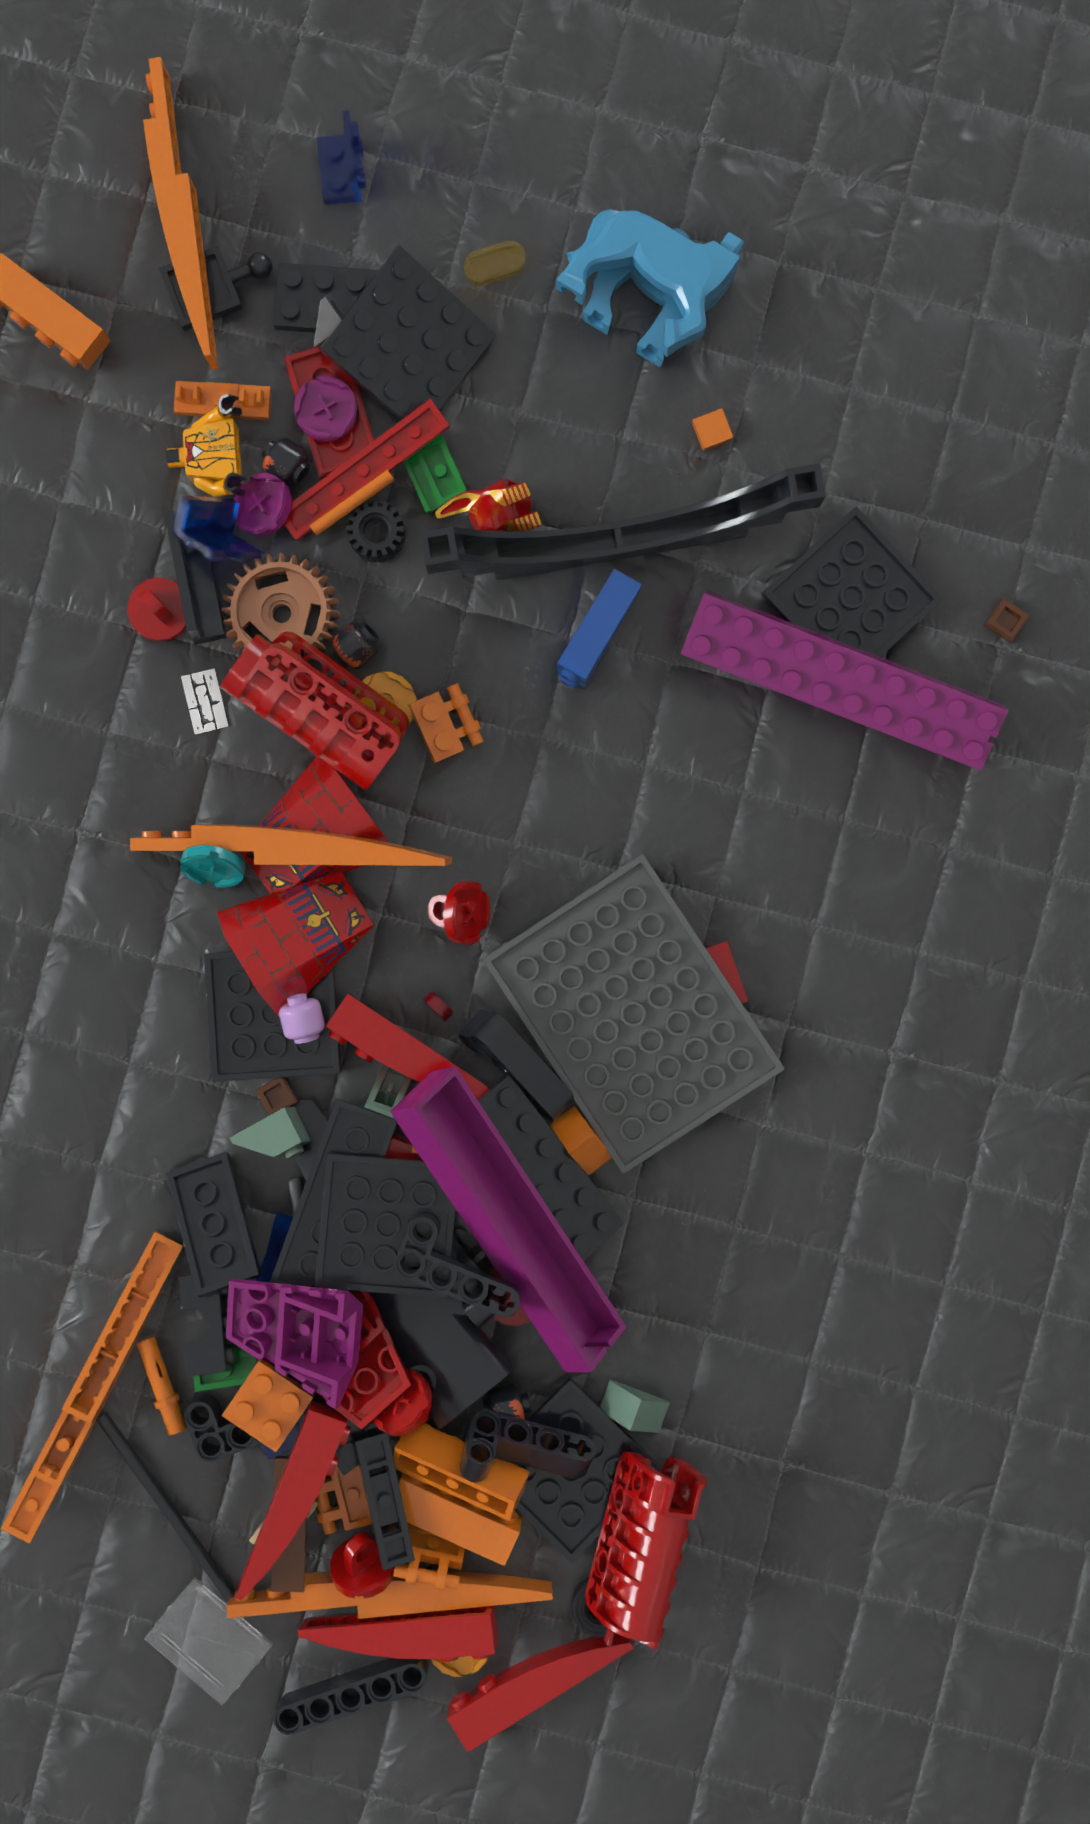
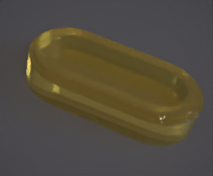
(494, 263)

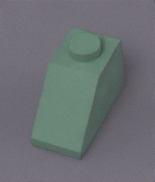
(275, 1135)

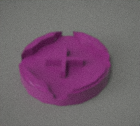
(325, 408)
(264, 505)

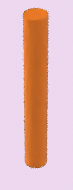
(352, 502)

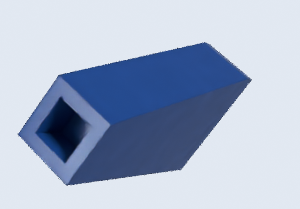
(597, 630)

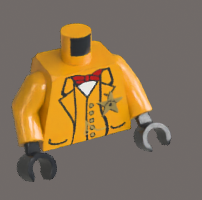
(212, 451)

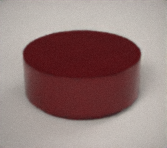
(438, 1006)

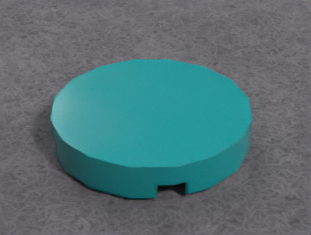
(212, 865)

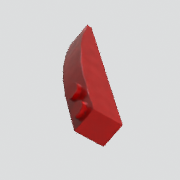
(389, 1044)
(297, 1489)
(410, 1636)
(528, 1686)

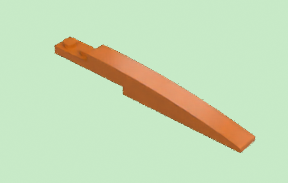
(178, 208)
(290, 846)
(92, 1388)
(398, 1598)

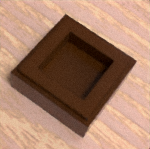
(1006, 620)
(277, 1095)

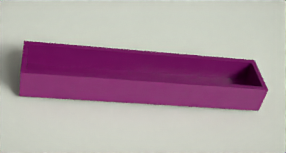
(844, 680)
(509, 1218)

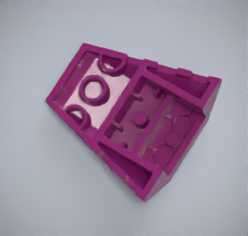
(300, 1331)

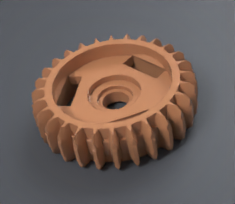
(297, 593)

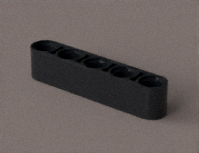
(342, 1704)

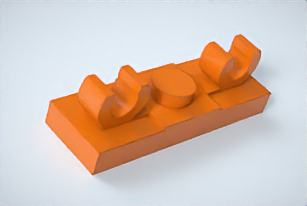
(199, 398)

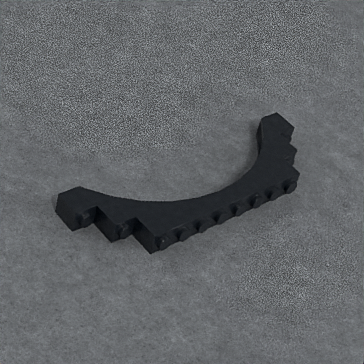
(690, 526)

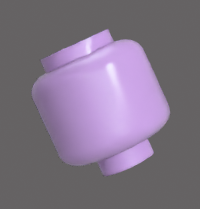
(301, 1018)

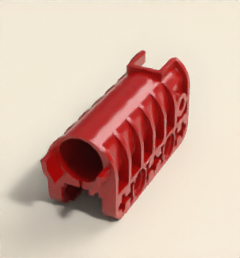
(642, 1546)

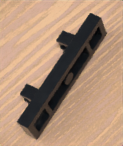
(384, 1500)

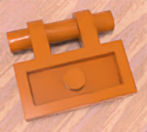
(437, 728)
(350, 1498)
(431, 1550)

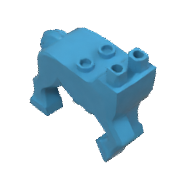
(663, 264)

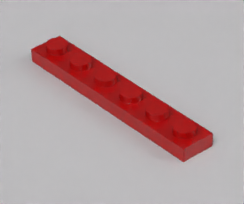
(382, 454)

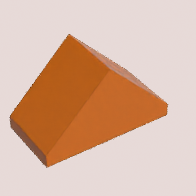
(580, 1140)

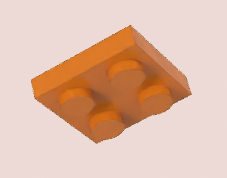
(268, 1405)

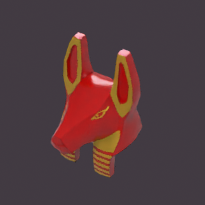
(496, 507)

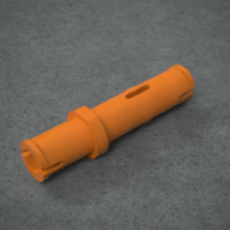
(161, 1385)

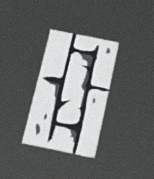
(204, 701)

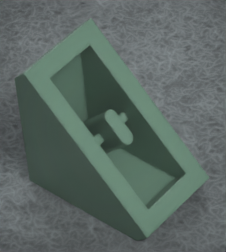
(387, 1091)
(633, 1407)

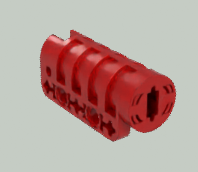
(317, 708)

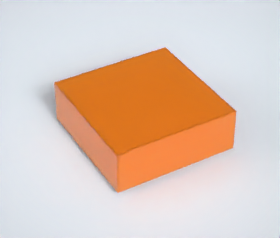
(712, 429)

